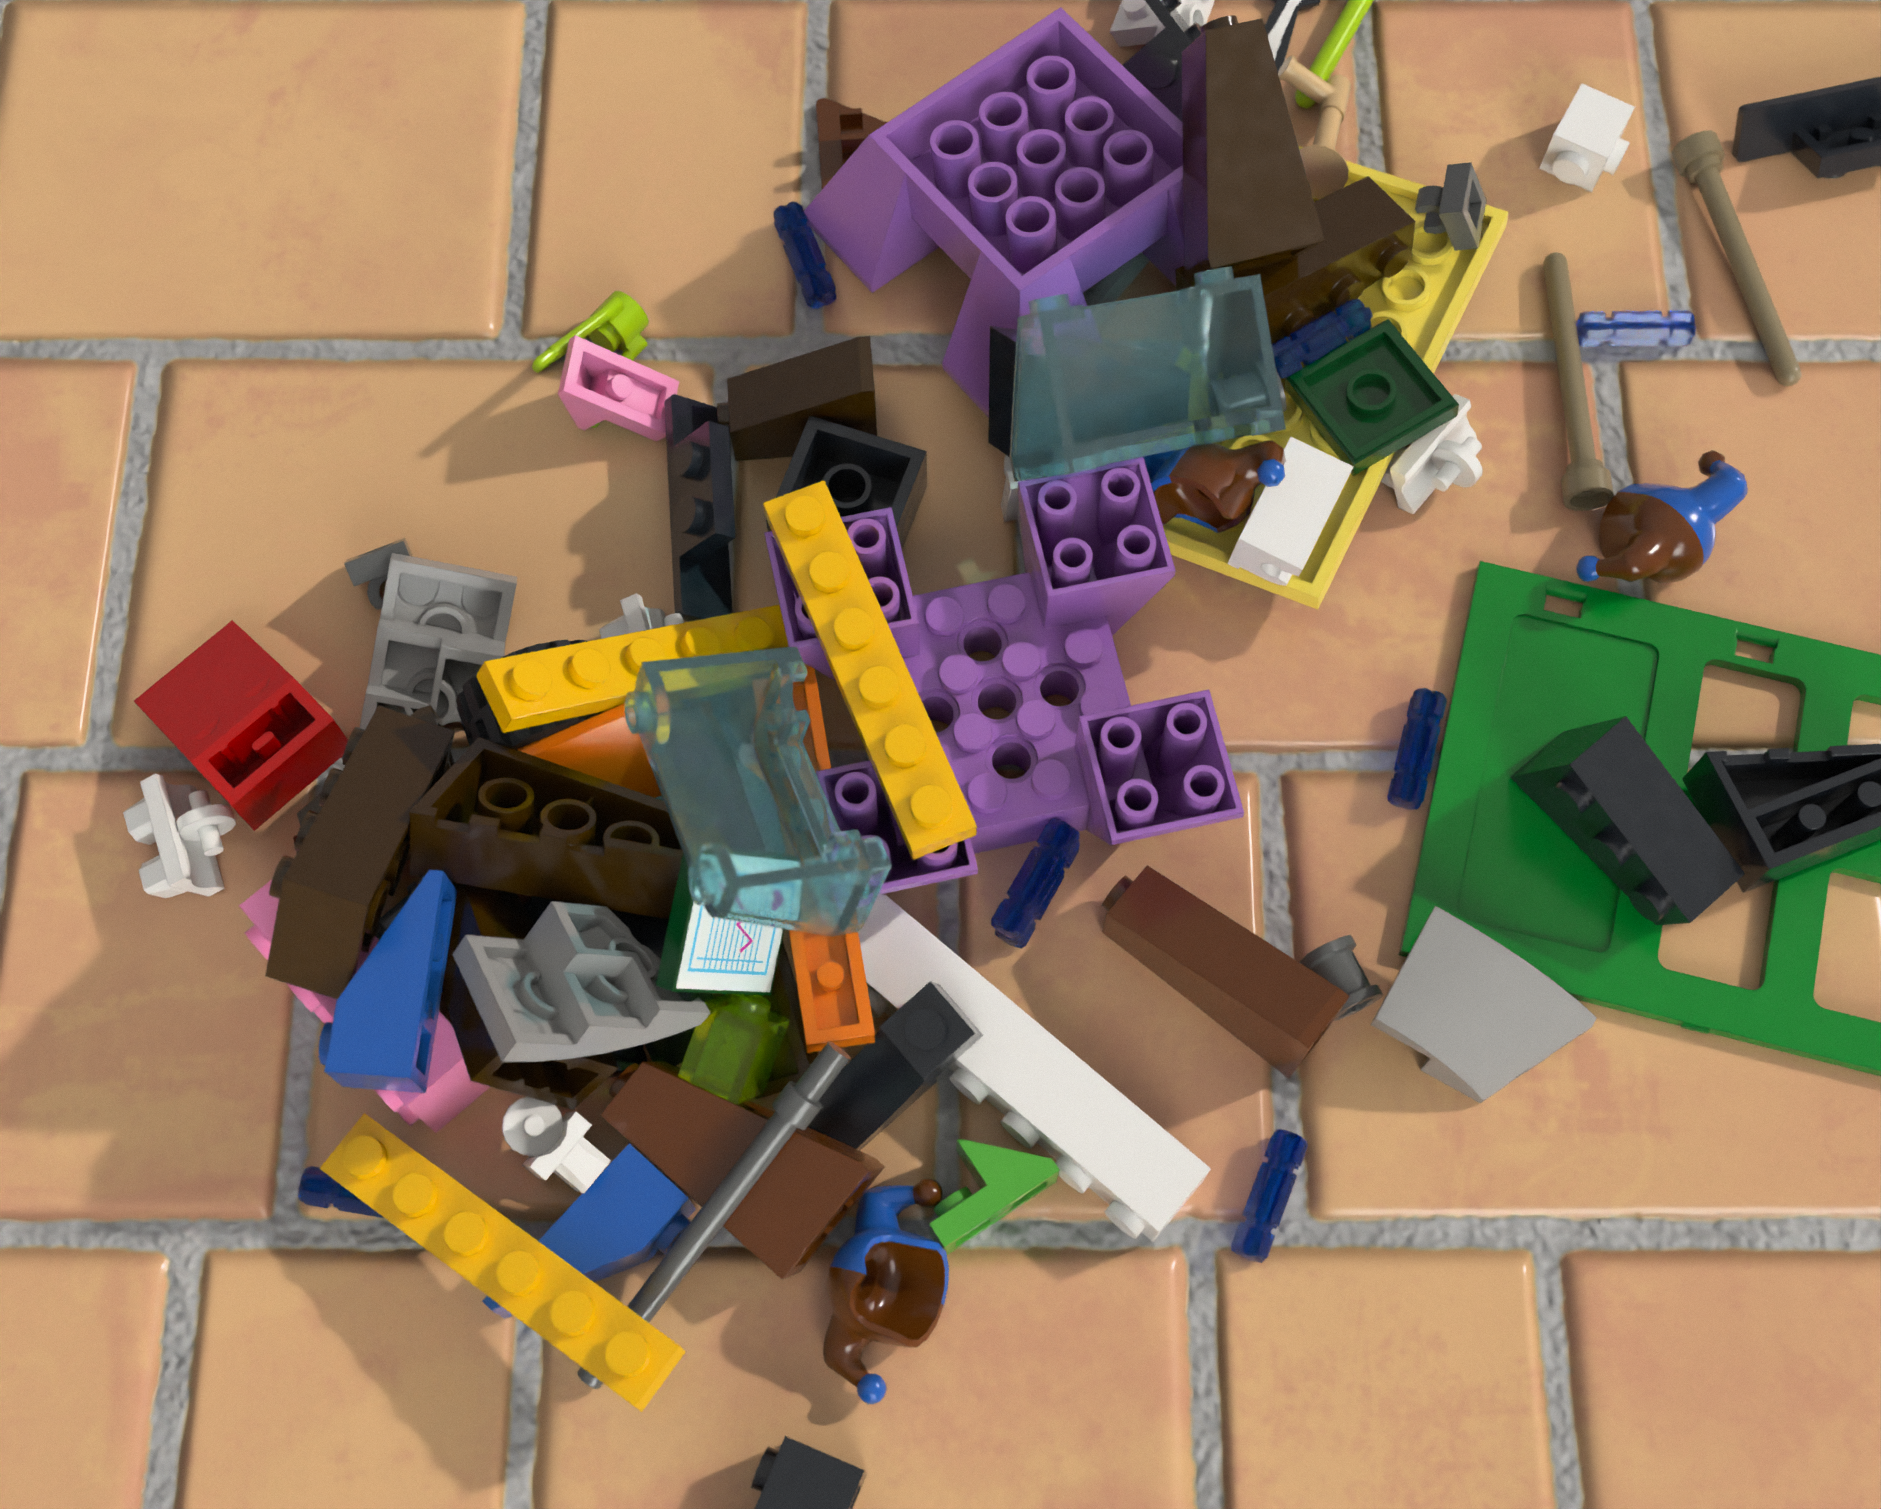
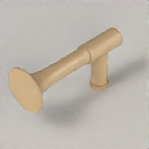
(1322, 163)

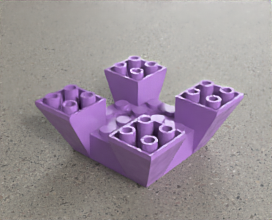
(1025, 174)
(1096, 764)

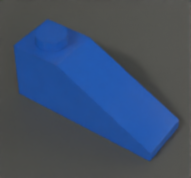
(392, 1004)
(618, 1221)

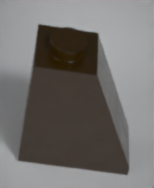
(774, 402)

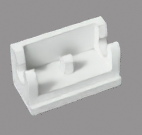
(1291, 514)

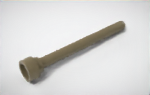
(1701, 161)
(1586, 481)

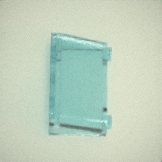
(1141, 376)
(748, 795)

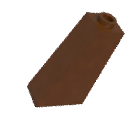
(1223, 968)
(701, 1138)

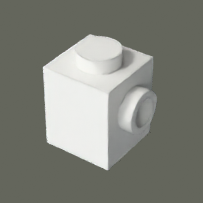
(1588, 139)

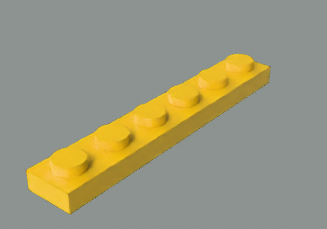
(870, 671)
(600, 672)
(504, 1262)

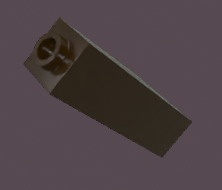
(1241, 157)
(558, 1082)

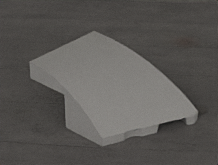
(435, 634)
(571, 988)
(1476, 1009)

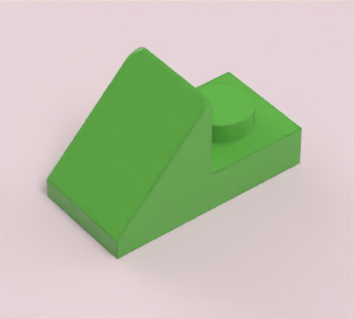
(1006, 1182)

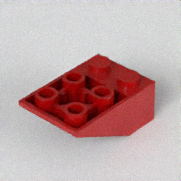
(244, 724)

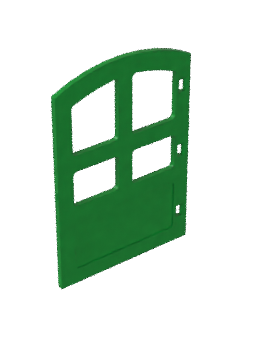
(1527, 884)

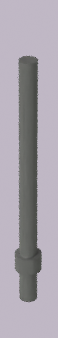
(793, 1109)

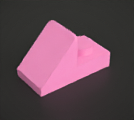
(615, 389)

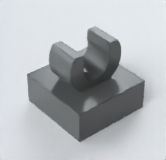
(1455, 207)
(374, 567)

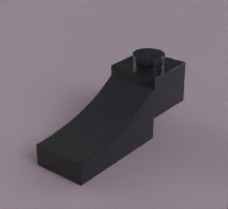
(895, 1069)

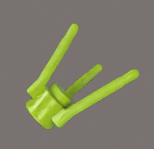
(611, 326)

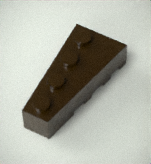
(1364, 241)
(546, 833)
(352, 851)

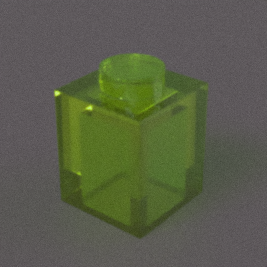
(734, 1047)

